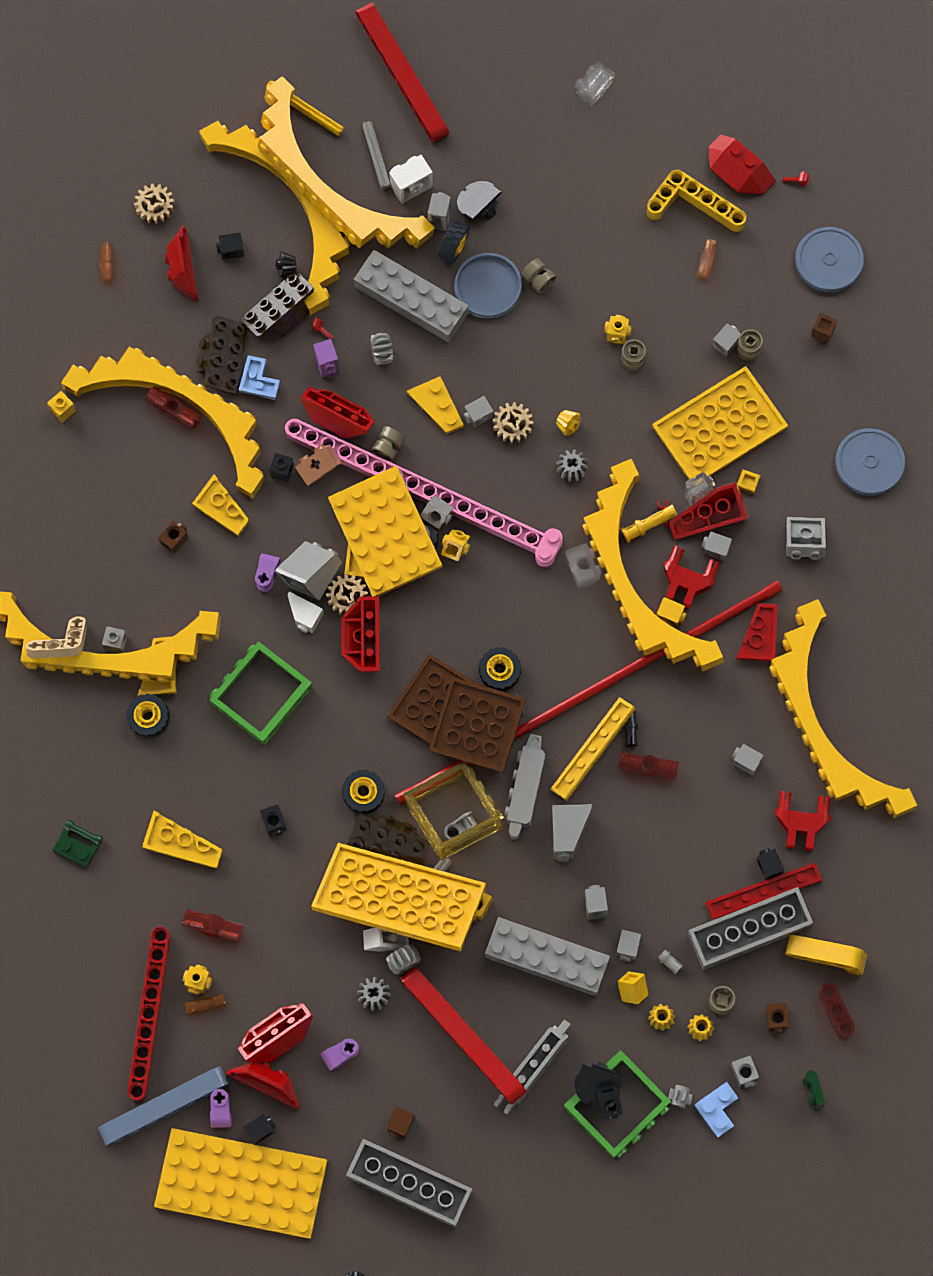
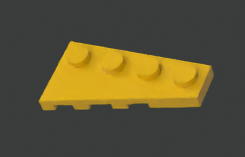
(178, 842)

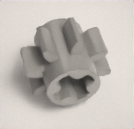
(680, 1096)

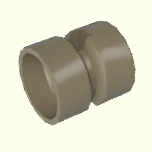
(539, 275)
(748, 349)
(633, 355)
(389, 441)
(721, 1000)

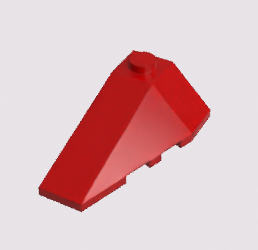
(714, 510)

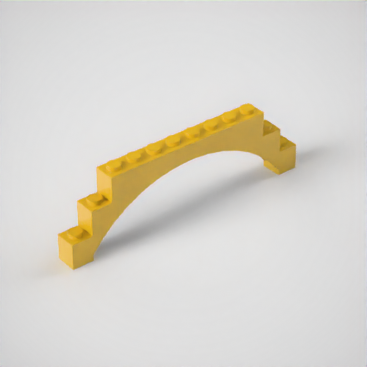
(354, 221)
(328, 241)
(139, 370)
(649, 629)
(153, 662)
(839, 774)

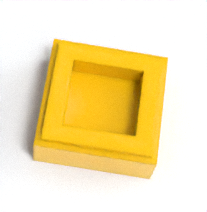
(748, 481)

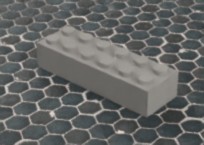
(411, 296)
(750, 928)
(547, 956)
(409, 1183)

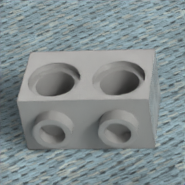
(439, 211)
(596, 902)

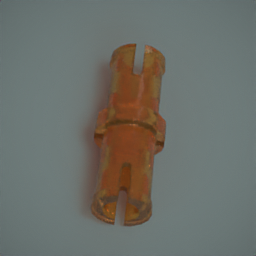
(706, 258)
(106, 261)
(205, 1004)

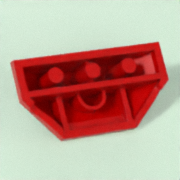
(739, 166)
(181, 264)
(336, 413)
(362, 634)
(276, 1034)
(266, 1081)

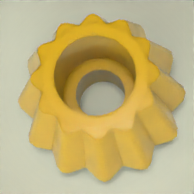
(568, 422)
(668, 1013)
(706, 1022)

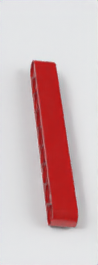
(402, 72)
(149, 1004)
(463, 1035)

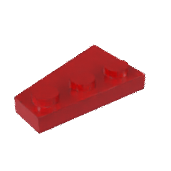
(761, 635)

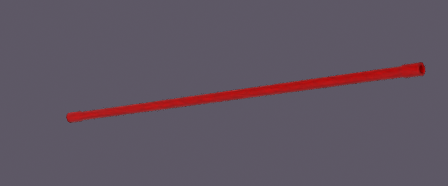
(765, 593)

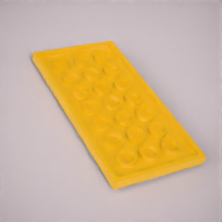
(399, 896)
(241, 1183)

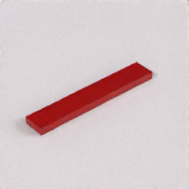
(750, 895)

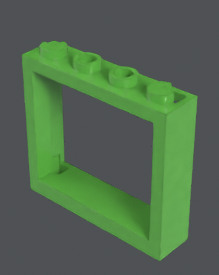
(285, 711)
(635, 1135)

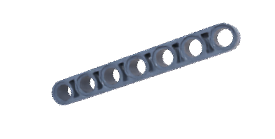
(163, 1106)

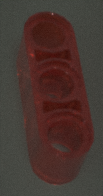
(836, 1001)

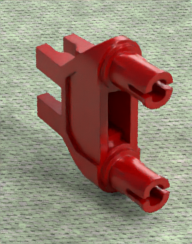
(687, 580)
(801, 822)

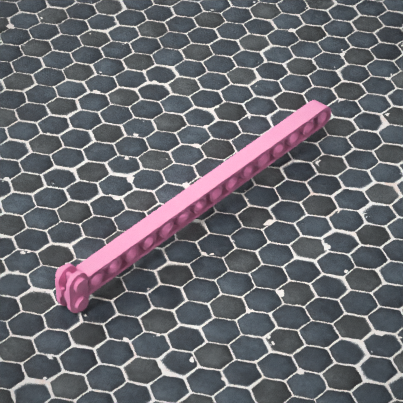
(544, 548)

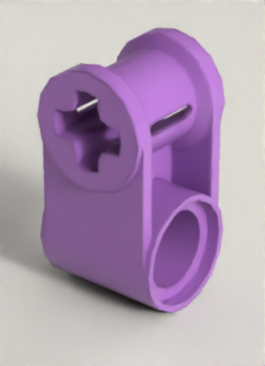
(266, 570)
(336, 1056)
(220, 1113)

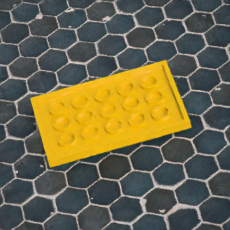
(720, 425)
(385, 532)

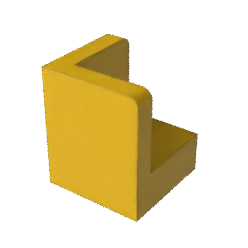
(633, 987)

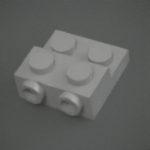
(805, 537)

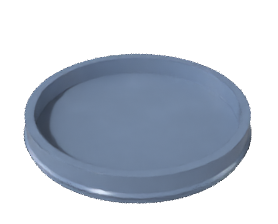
(829, 259)
(488, 285)
(870, 461)

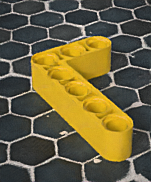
(696, 199)

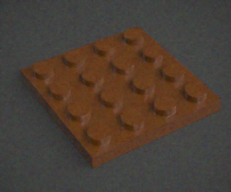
(424, 697)
(477, 724)

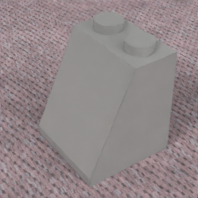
(310, 569)
(568, 829)

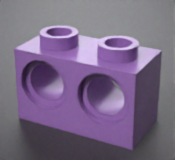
(326, 358)

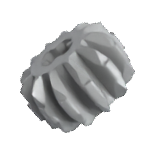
(381, 348)
(578, 470)
(403, 959)
(365, 993)

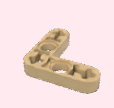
(61, 647)

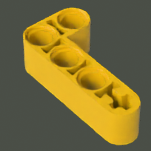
(827, 953)

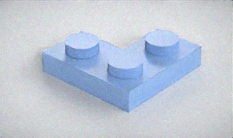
(254, 382)
(712, 1108)

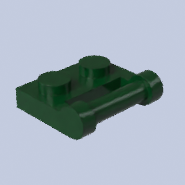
(74, 849)
(815, 1095)

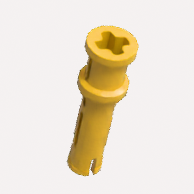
(640, 527)

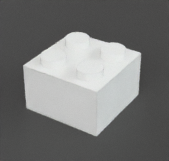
(411, 178)

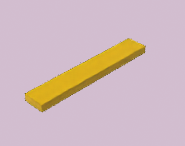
(593, 749)

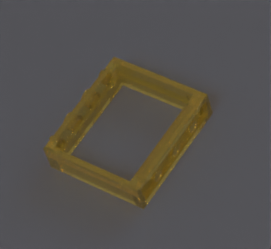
(467, 837)

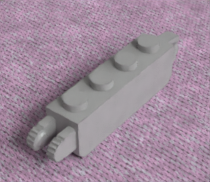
(526, 786)
(538, 1060)

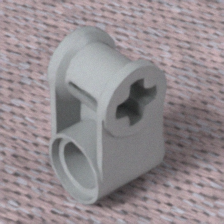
(460, 825)

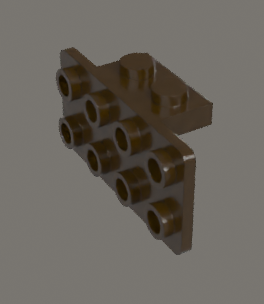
(280, 308)
(222, 355)
(389, 838)

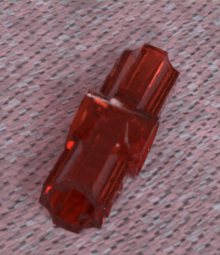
(164, 401)
(661, 767)
(212, 925)

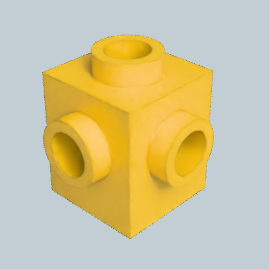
(617, 329)
(455, 545)
(197, 986)

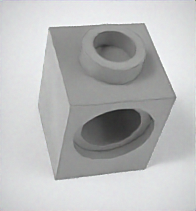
(726, 339)
(478, 412)
(431, 516)
(716, 546)
(114, 640)
(747, 759)
(628, 945)
(747, 1063)

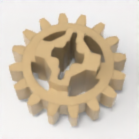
(156, 210)
(520, 419)
(339, 598)

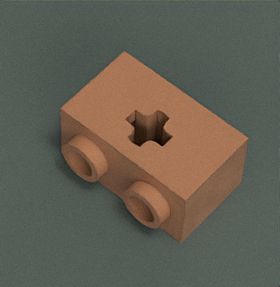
(328, 462)

